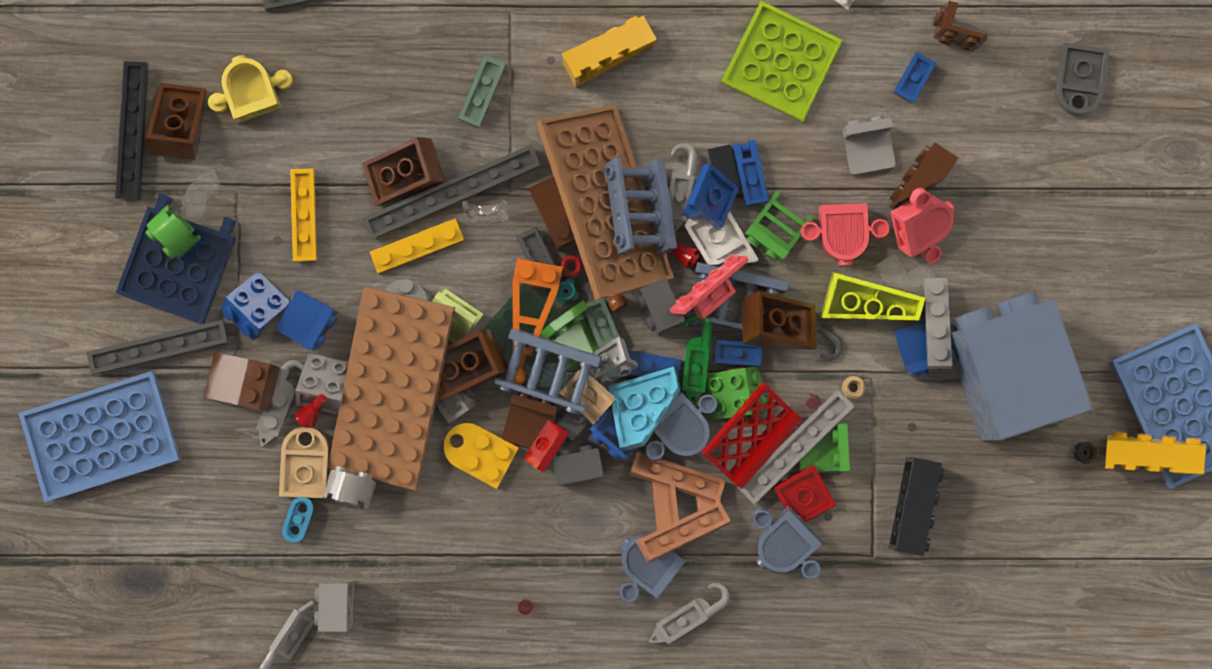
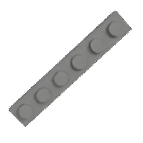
(797, 446)

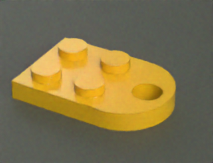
(481, 454)

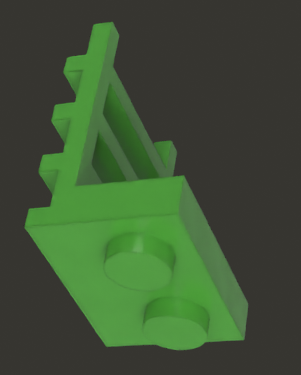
(761, 237)

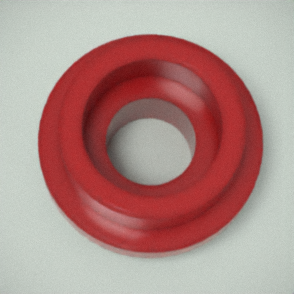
(572, 259)

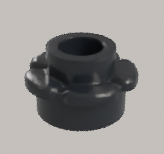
(1089, 448)

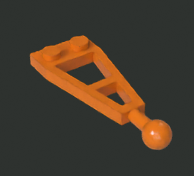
(536, 275)

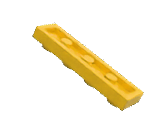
(303, 215)
(417, 246)

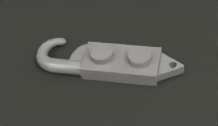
(682, 184)
(272, 422)
(689, 617)
(290, 636)

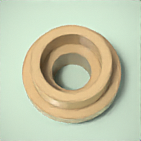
(860, 387)

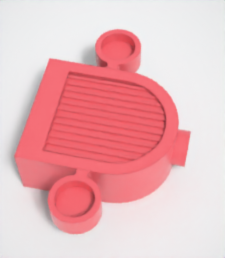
(922, 225)
(844, 231)

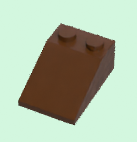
(176, 121)
(403, 171)
(553, 212)
(778, 322)
(470, 364)
(242, 382)

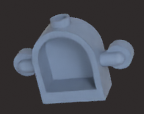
(683, 428)
(786, 542)
(650, 576)

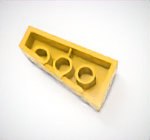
(608, 50)
(1155, 453)

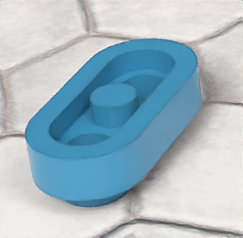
(299, 519)

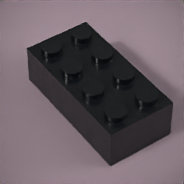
(915, 506)

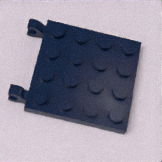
(178, 284)

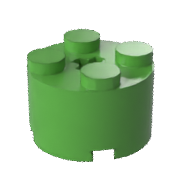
(172, 233)

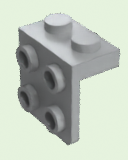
(869, 145)

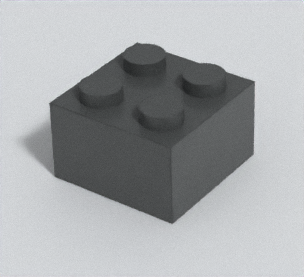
(658, 300)
(577, 466)

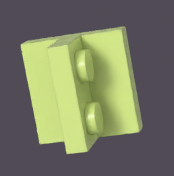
(464, 317)

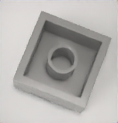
(335, 605)

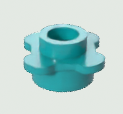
(572, 293)

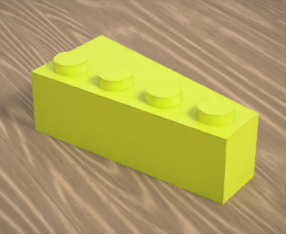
(865, 300)

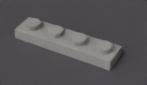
(937, 323)

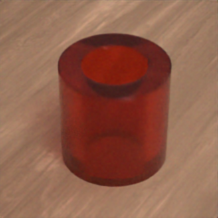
(520, 606)

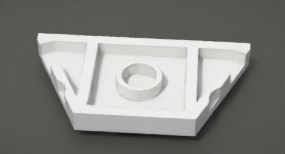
(719, 243)

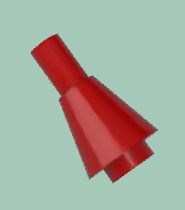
(686, 255)
(308, 415)

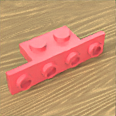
(712, 291)

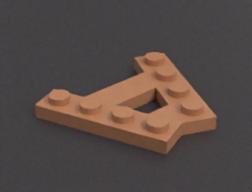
(671, 531)

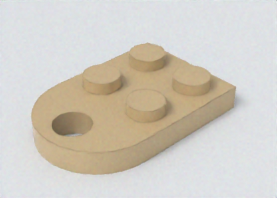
(304, 467)

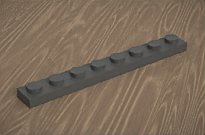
(451, 192)

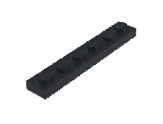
(131, 130)

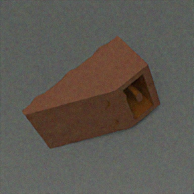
(932, 167)

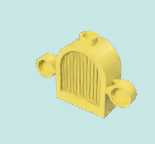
(249, 89)

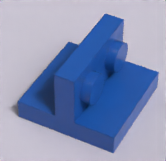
(711, 197)

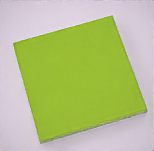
(781, 61)

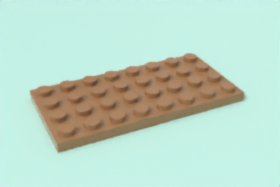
(577, 152)
(391, 387)

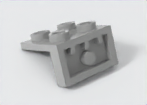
(324, 377)

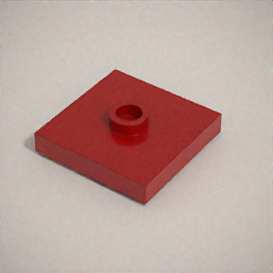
(546, 446)
(805, 493)

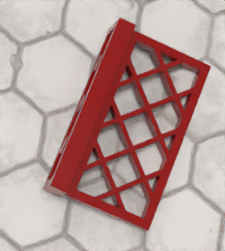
(761, 445)

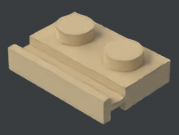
(594, 396)

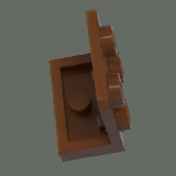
(951, 34)
(527, 419)

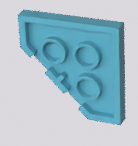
(642, 405)

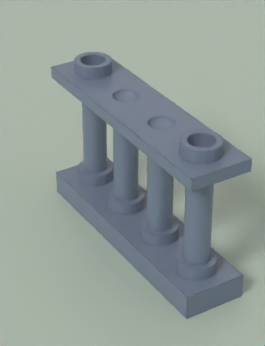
(659, 202)
(751, 284)
(543, 347)

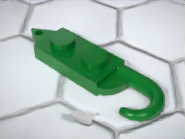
(697, 360)

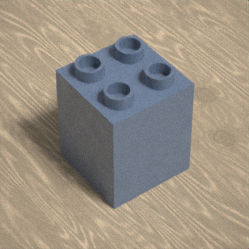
(1017, 367)

